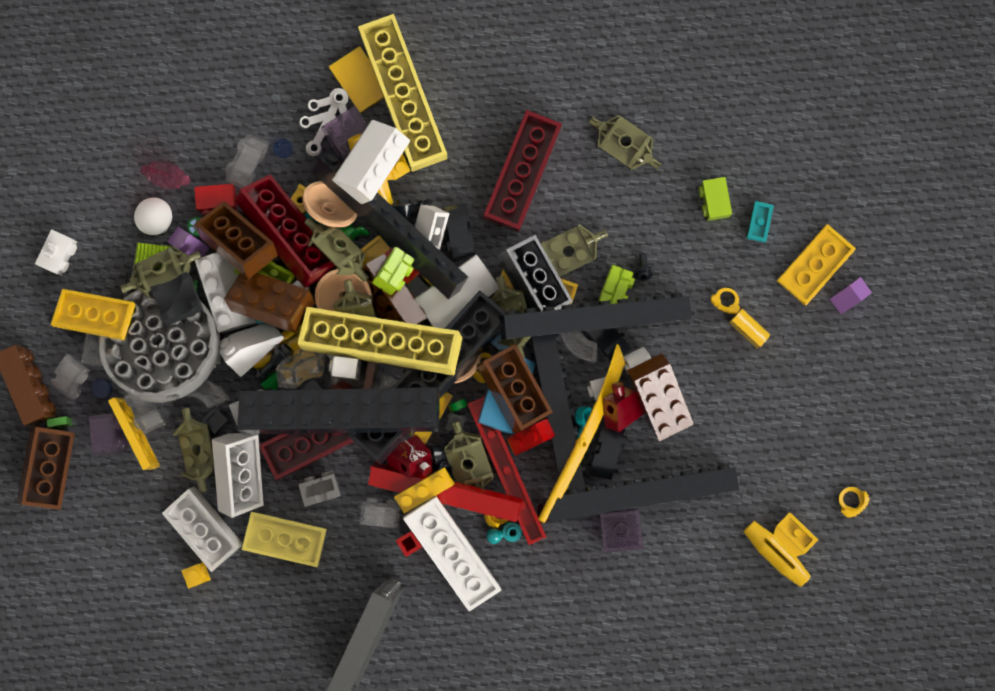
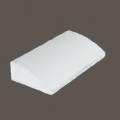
(441, 310)
(202, 528)

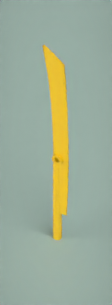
(582, 443)

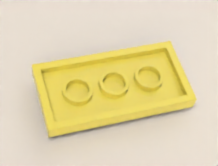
(284, 539)

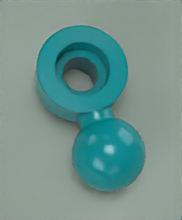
(581, 417)
(494, 535)

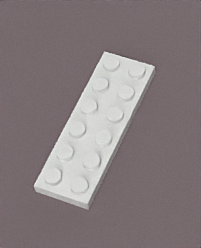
(452, 553)

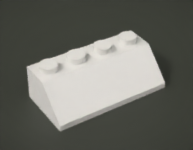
(370, 161)
(217, 278)
(237, 473)

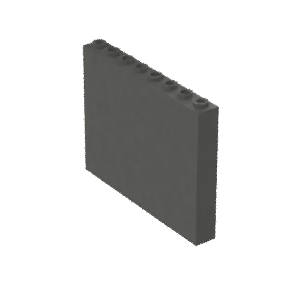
(366, 636)

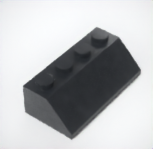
(534, 275)

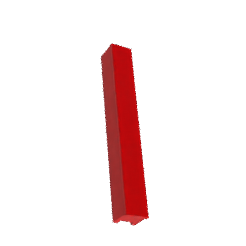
(508, 475)
(458, 495)

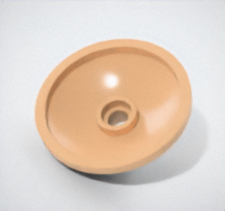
(327, 206)
(332, 288)

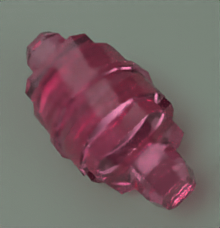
(165, 175)

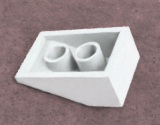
(248, 346)

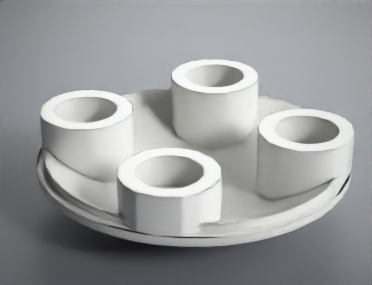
(153, 216)

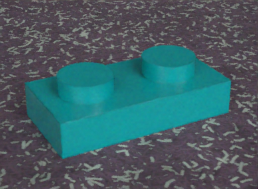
(760, 222)

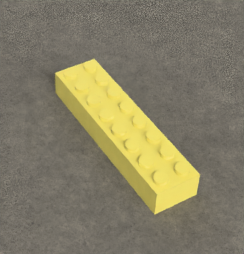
(402, 91)
(380, 340)

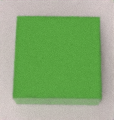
(59, 422)

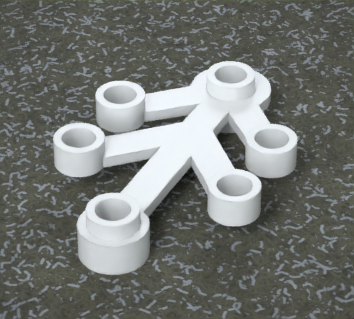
(325, 117)

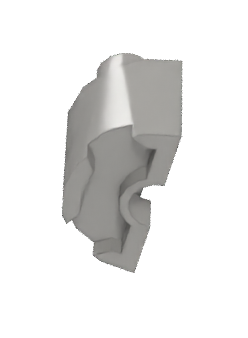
(320, 489)

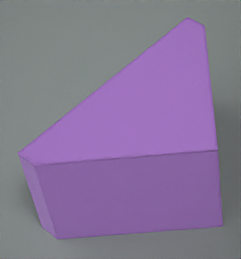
(187, 243)
(850, 296)

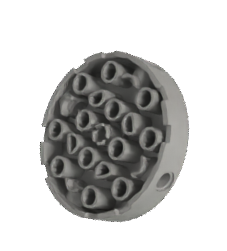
(167, 370)

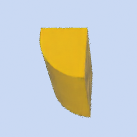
(749, 328)

